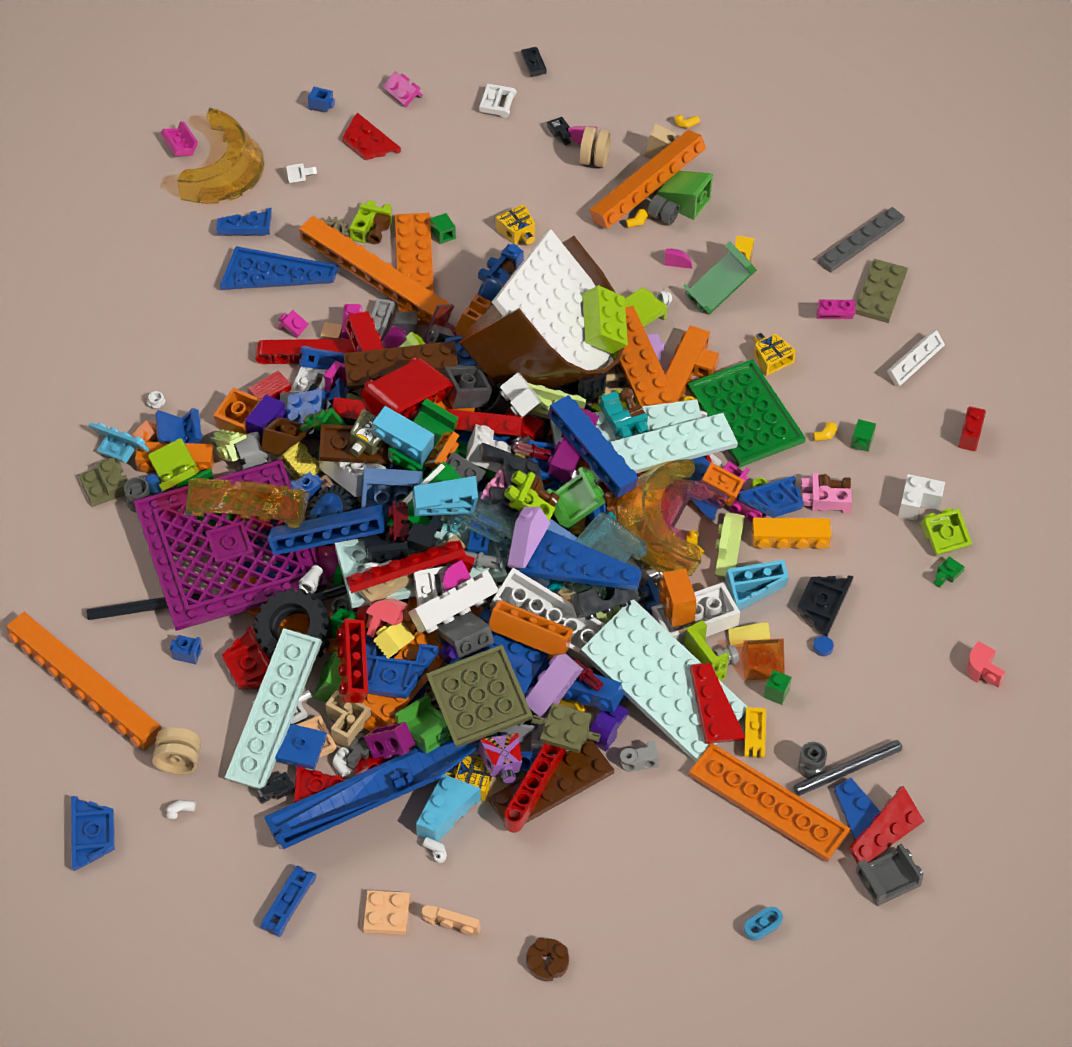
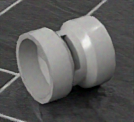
(733, 654)

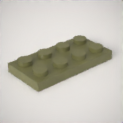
(881, 290)

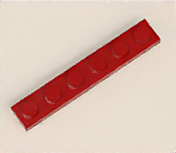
(406, 566)

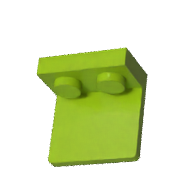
(173, 463)

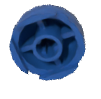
(490, 288)

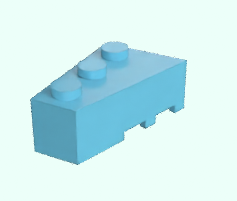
(403, 435)
(446, 497)
(755, 582)
(445, 806)

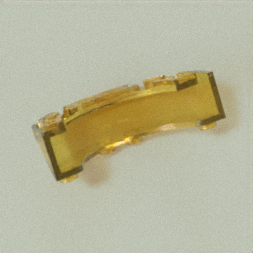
(232, 173)
(247, 500)
(641, 514)

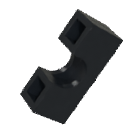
(423, 536)
(588, 603)

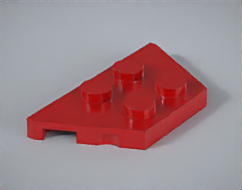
(367, 139)
(246, 661)

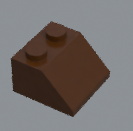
(282, 435)

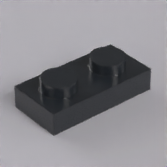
(533, 61)

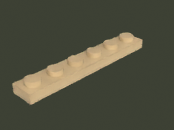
(385, 589)

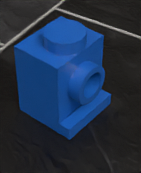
(320, 99)
(514, 253)
(309, 483)
(186, 649)

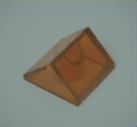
(762, 657)

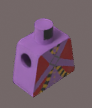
(501, 755)

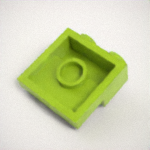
(946, 531)

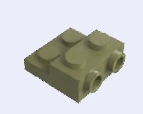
(104, 482)

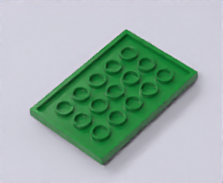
(751, 410)

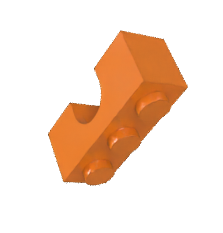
(472, 313)

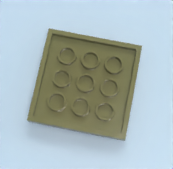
(479, 696)

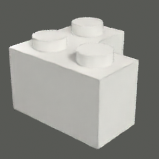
(521, 395)
(480, 435)
(920, 492)

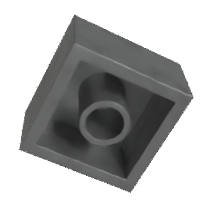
(469, 387)

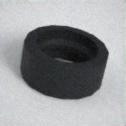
(497, 403)

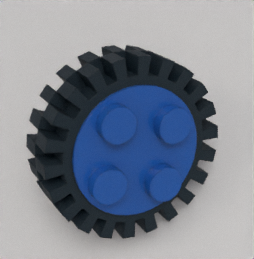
(331, 502)

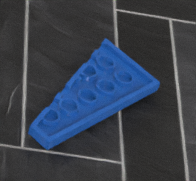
(265, 269)
(573, 562)

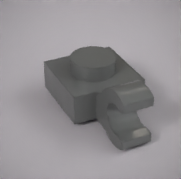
(359, 749)

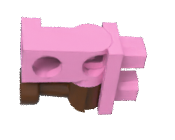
(827, 493)

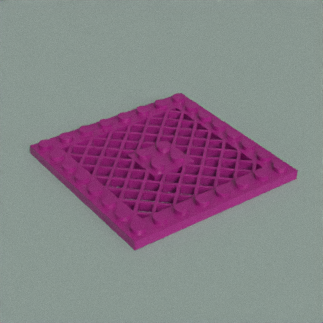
(227, 546)

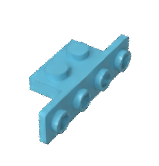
(116, 444)

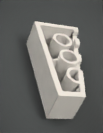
(347, 474)
(453, 602)

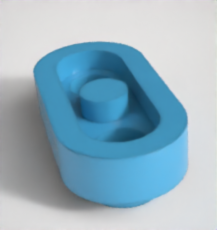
(761, 923)

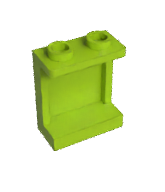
(646, 306)
(696, 645)

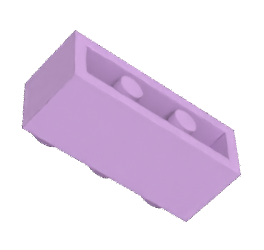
(552, 684)

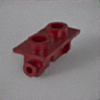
(398, 530)

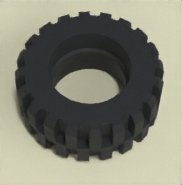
(285, 605)

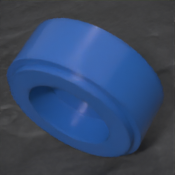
(823, 646)

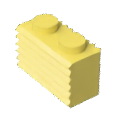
(299, 461)
(393, 638)

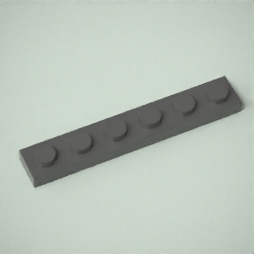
(861, 239)

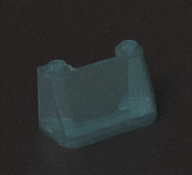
(489, 520)
(612, 539)

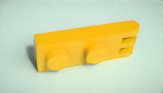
(755, 731)

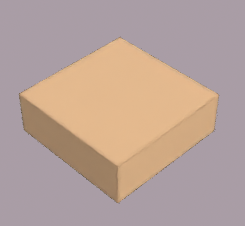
(331, 331)

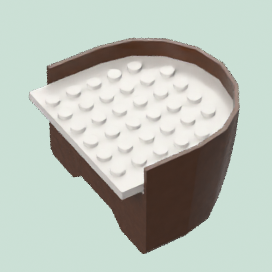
(540, 320)

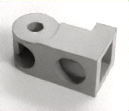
(639, 758)

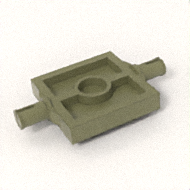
(566, 728)

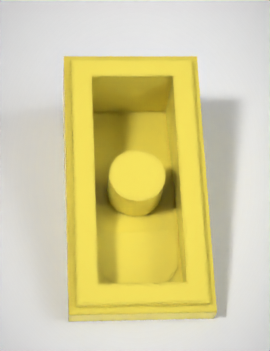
(748, 632)

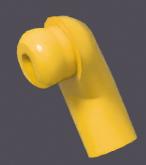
(686, 123)
(639, 219)
(827, 434)
(692, 537)

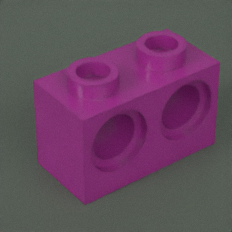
(390, 740)

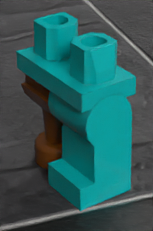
(621, 420)

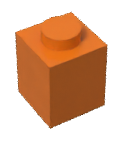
(706, 363)

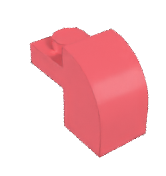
(383, 611)
(980, 665)

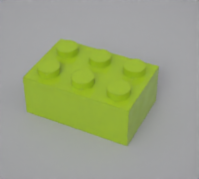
(605, 319)

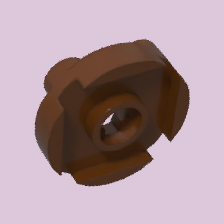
(543, 948)

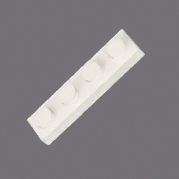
(915, 358)

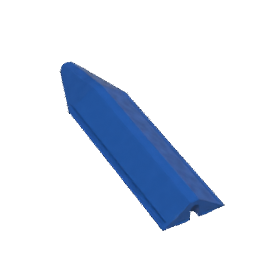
(363, 792)

